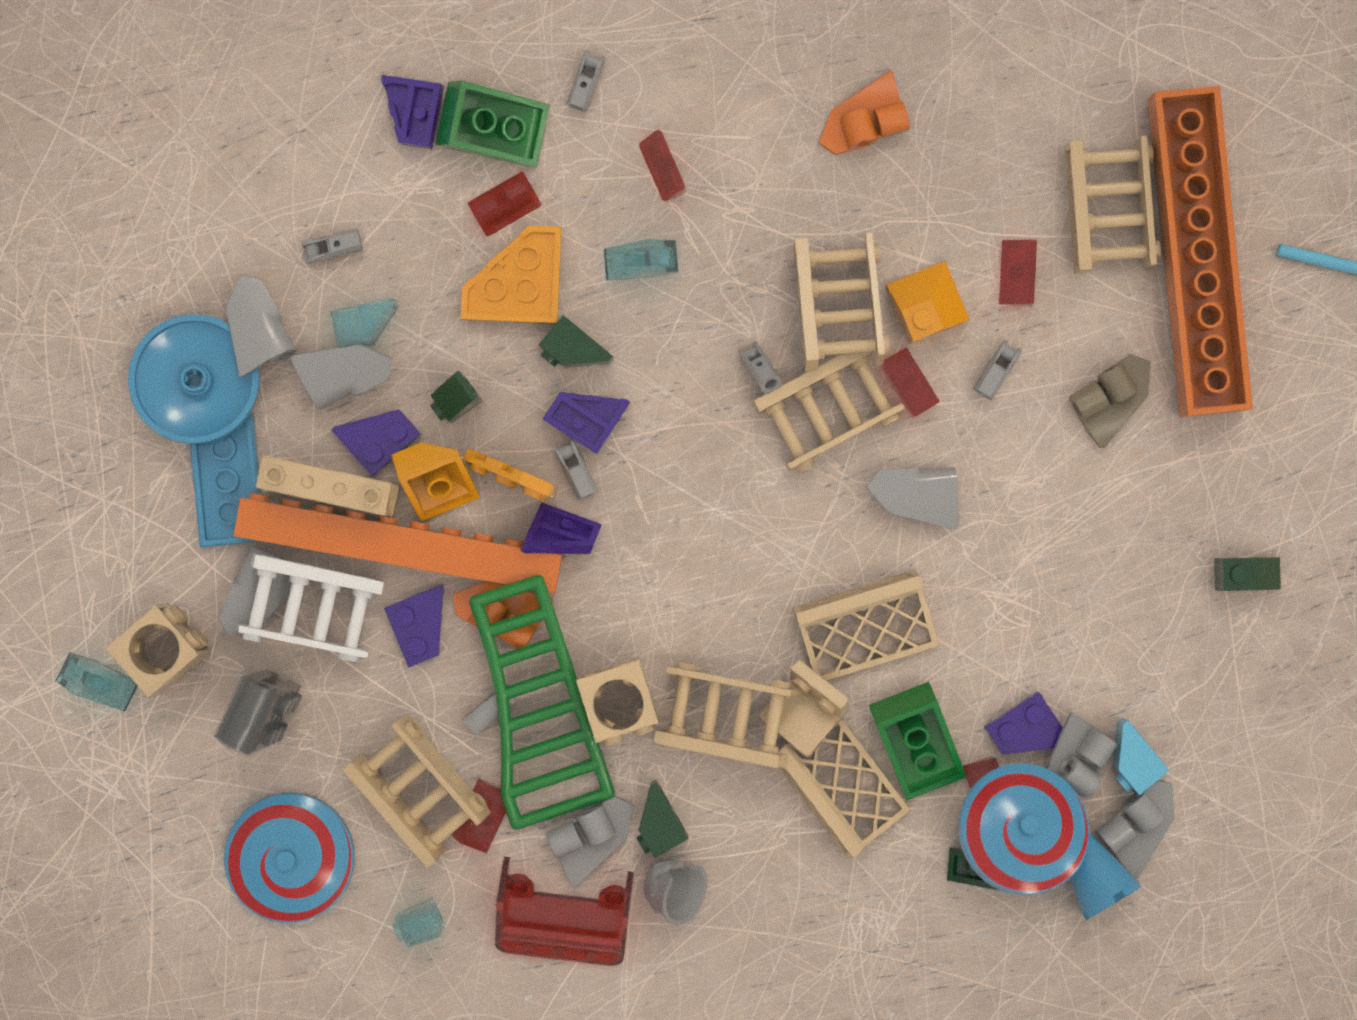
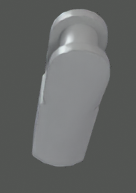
(584, 85)
(337, 244)
(761, 368)
(995, 374)
(579, 474)
(483, 714)

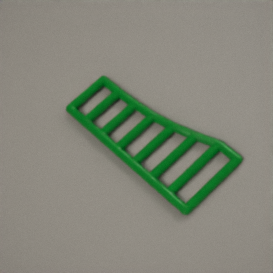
(503, 693)

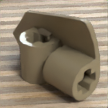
(1112, 398)

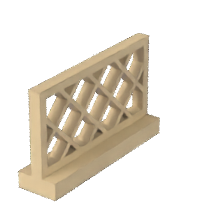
(857, 600)
(823, 805)

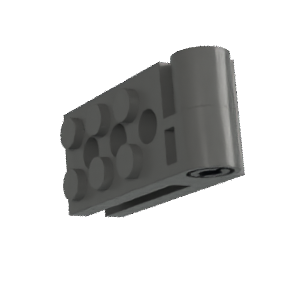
(258, 712)

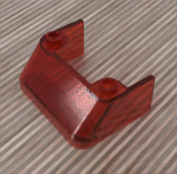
(561, 924)

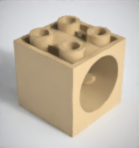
(130, 654)
(632, 675)

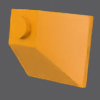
(927, 302)
(434, 479)

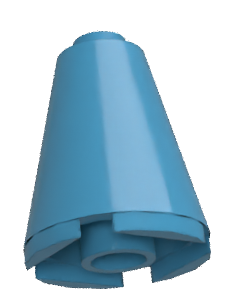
(1101, 880)

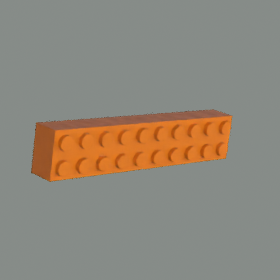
(1199, 252)

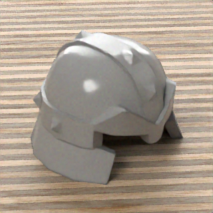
(675, 889)

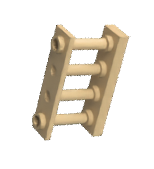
(1084, 223)
(814, 319)
(802, 390)
(328, 486)
(706, 741)
(387, 799)

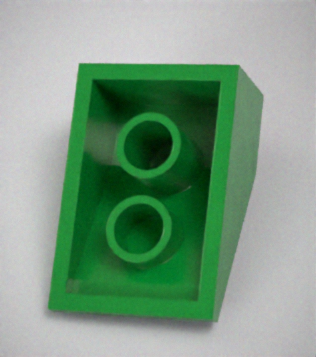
(492, 123)
(917, 740)

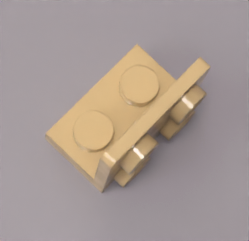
(813, 713)

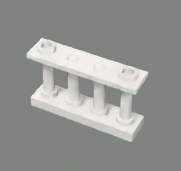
(300, 576)

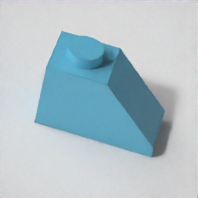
(1135, 760)

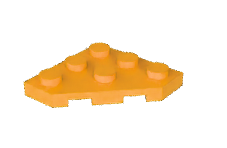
(518, 281)
(510, 476)

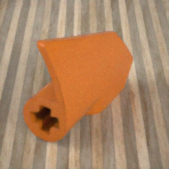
(865, 117)
(500, 611)

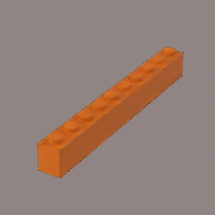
(391, 543)

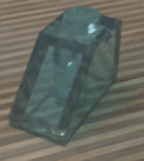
(641, 259)
(362, 322)
(96, 682)
(419, 923)

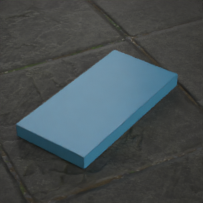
(222, 476)

